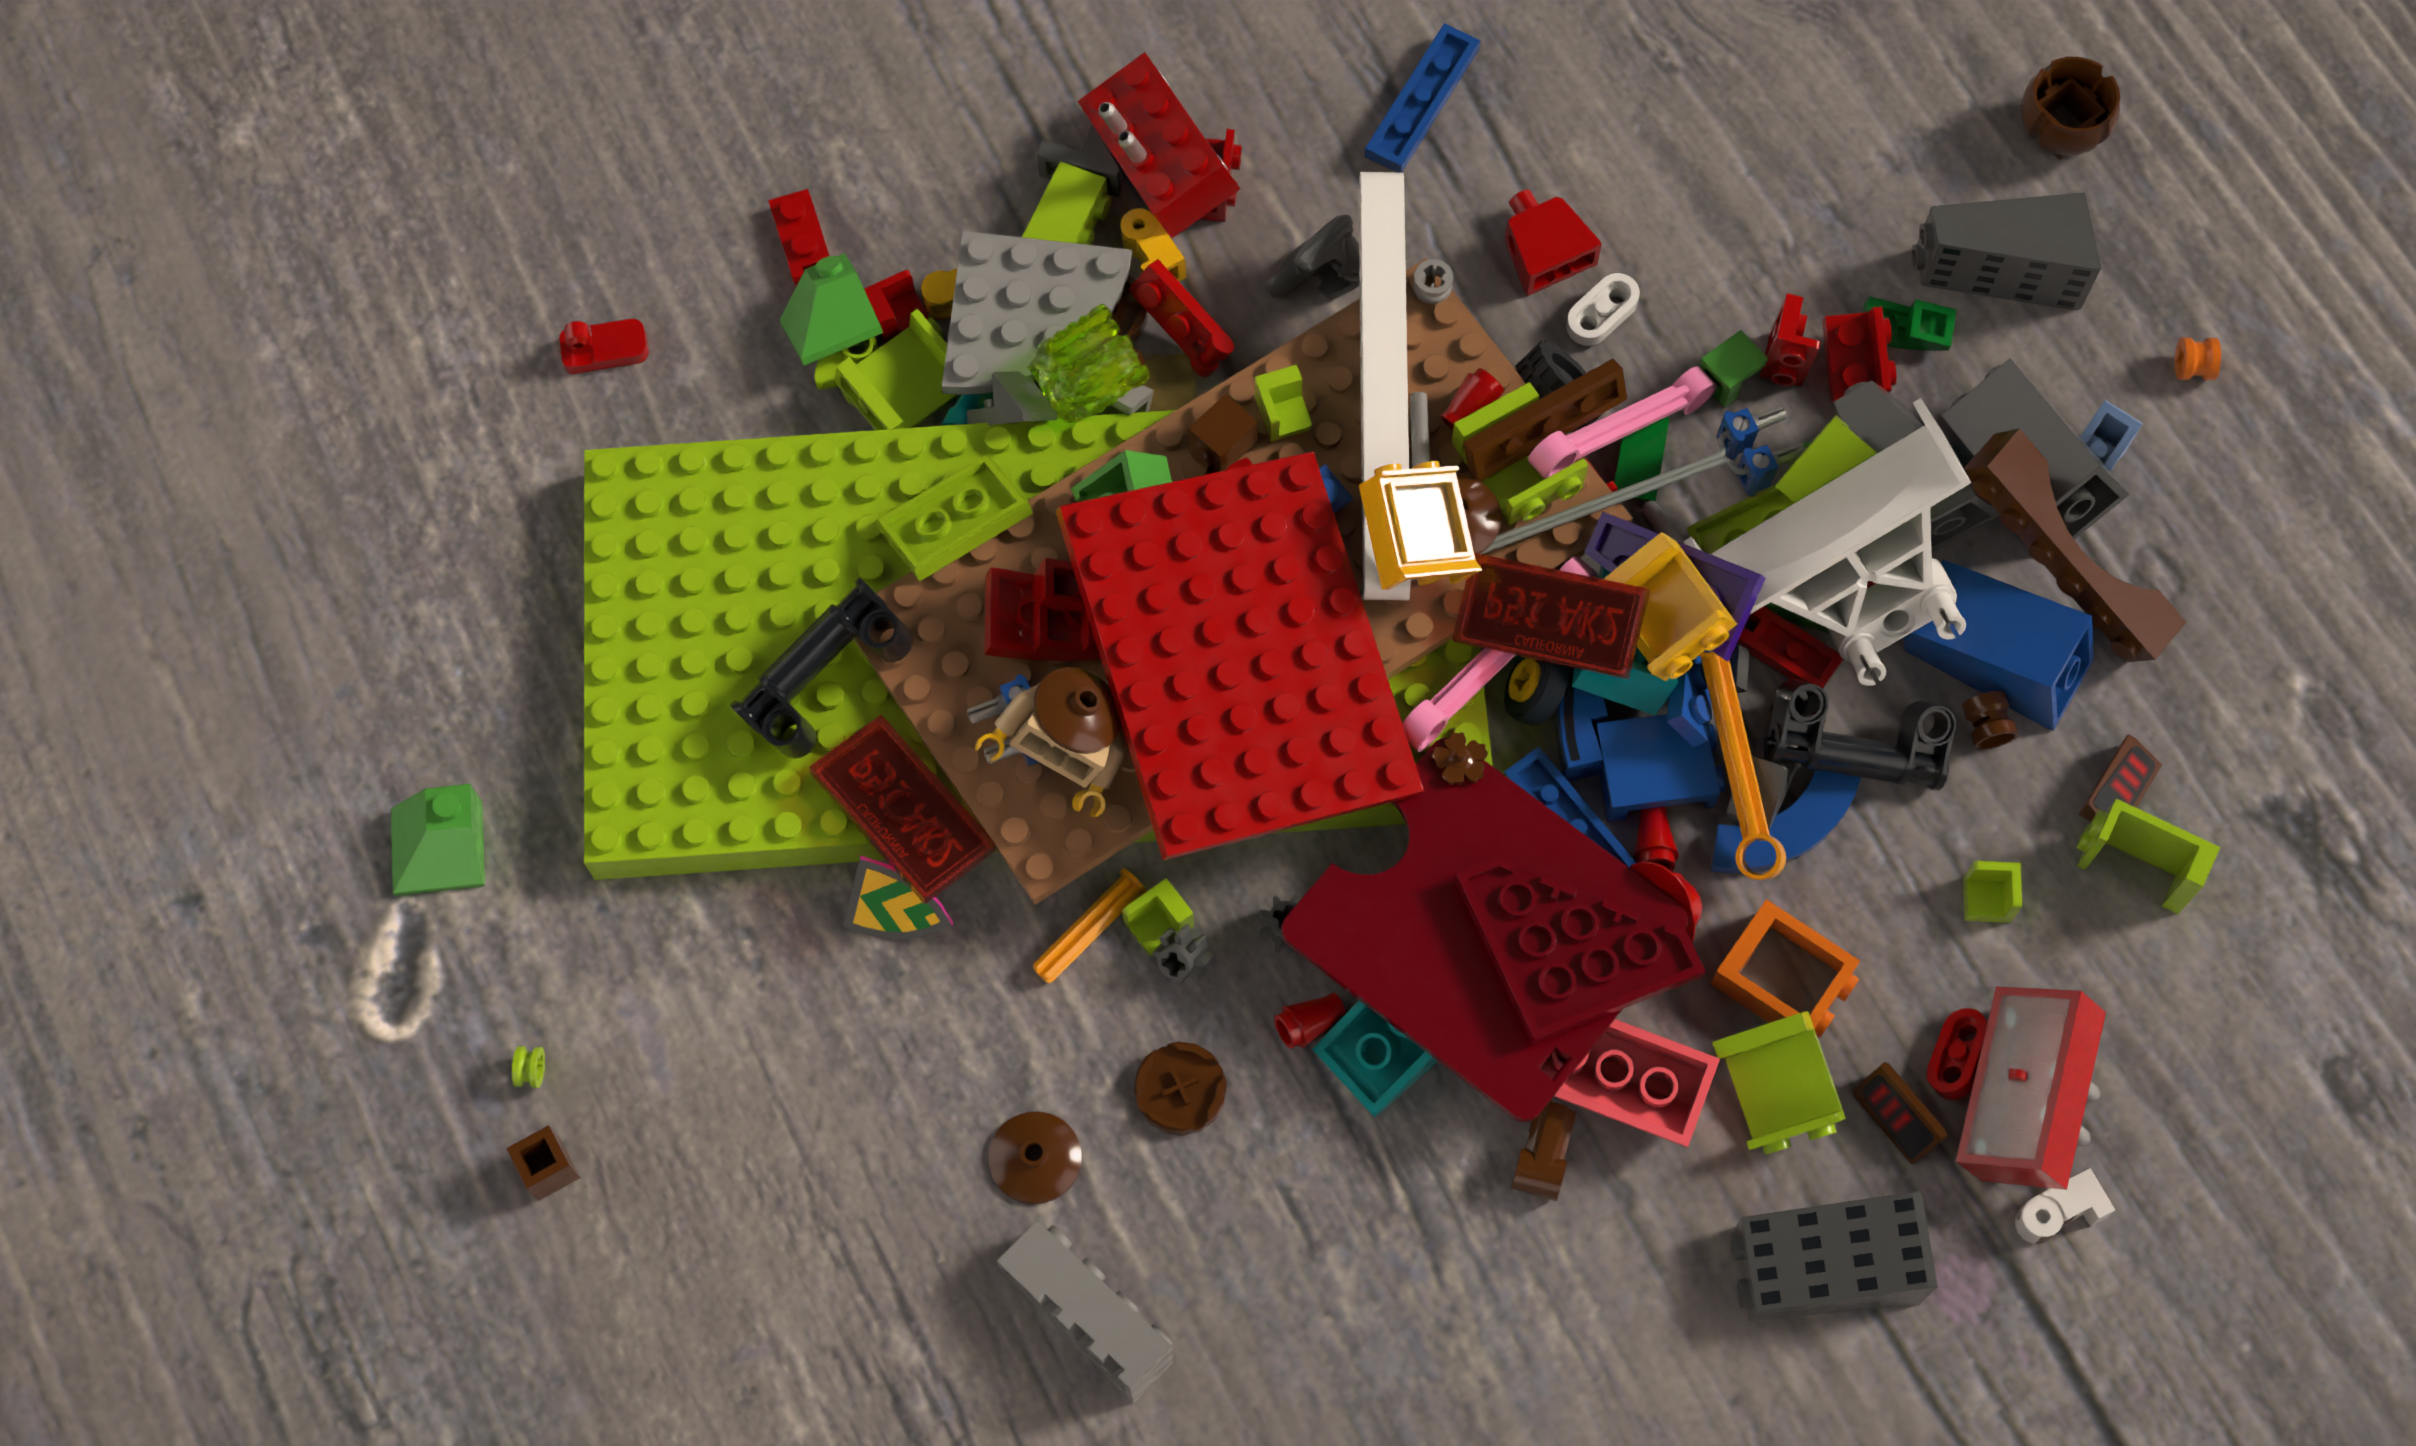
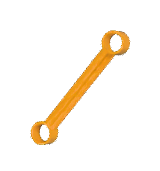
(1739, 764)

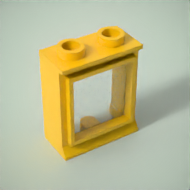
(1418, 524)

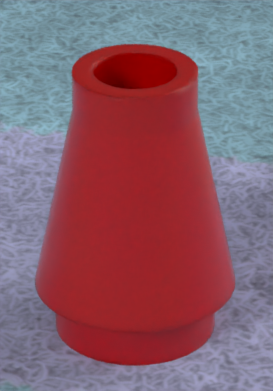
(1473, 394)
(1655, 839)
(1306, 1020)

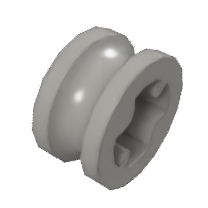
(1433, 268)

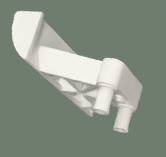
(1860, 531)

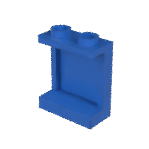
(1654, 766)

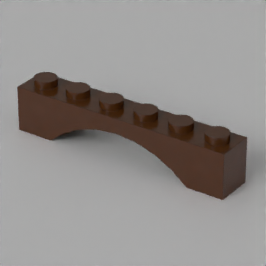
(2018, 486)

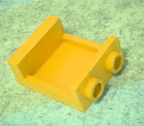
(1681, 610)

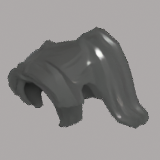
(1328, 254)

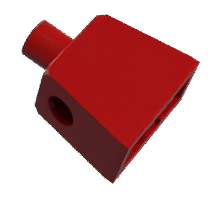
(1548, 242)

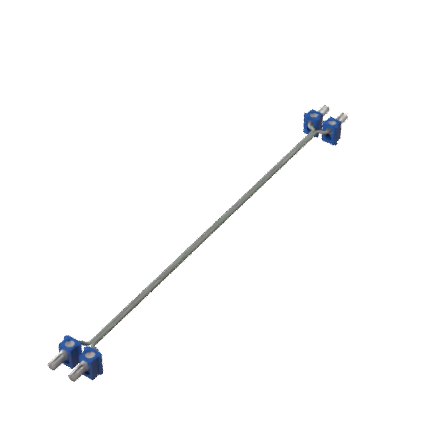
(1734, 437)

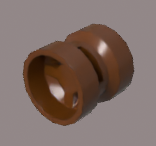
(1990, 720)

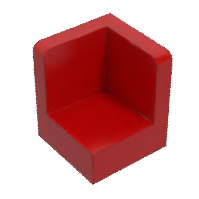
(894, 302)

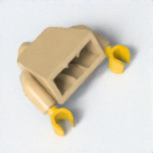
(1028, 737)

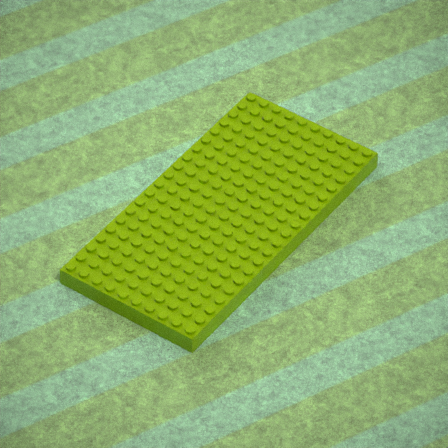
(718, 563)

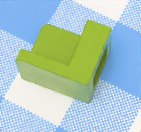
(1282, 403)
(1992, 891)
(1155, 913)

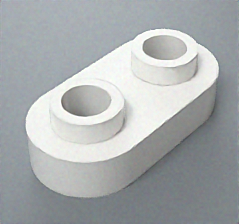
(1600, 311)

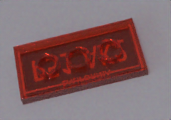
(1552, 616)
(902, 809)

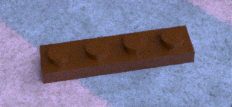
(1558, 411)

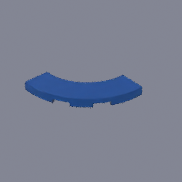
(1797, 828)

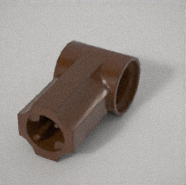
(1542, 1160)

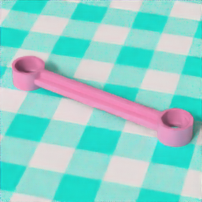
(1560, 451)
(1431, 716)

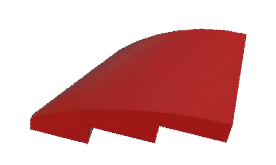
(1037, 614)

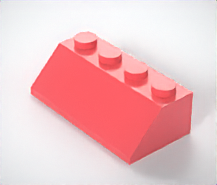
(1640, 1081)

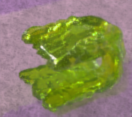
(1087, 366)

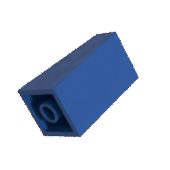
(2011, 645)

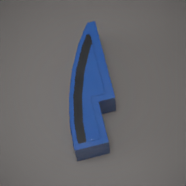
(1575, 732)

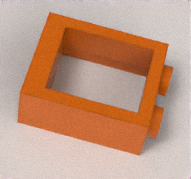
(1762, 1002)

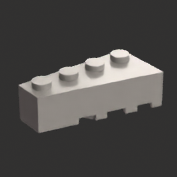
(1087, 1310)

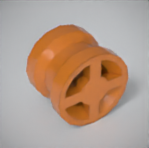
(2197, 358)

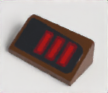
(2124, 778)
(1899, 1113)

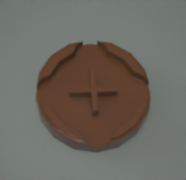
(1180, 1088)

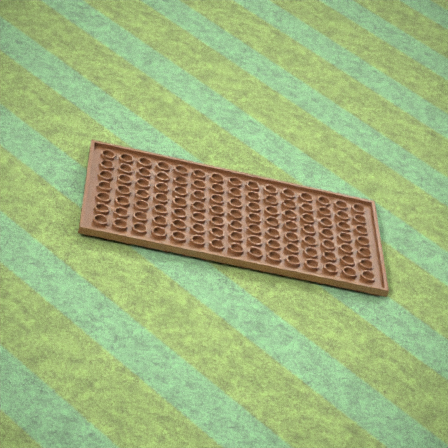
(946, 671)

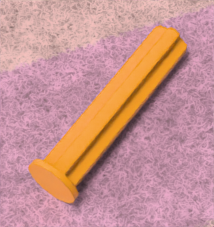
(1088, 927)

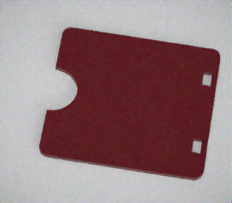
(1416, 955)

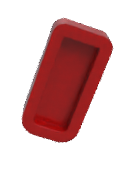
(603, 345)

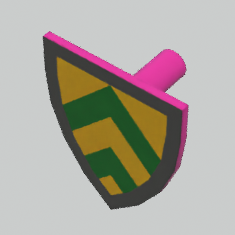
(888, 907)

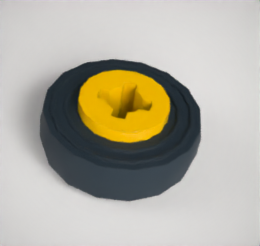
(1534, 690)

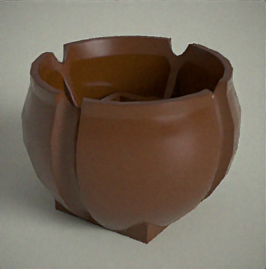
(2084, 93)

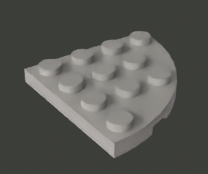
(1018, 294)

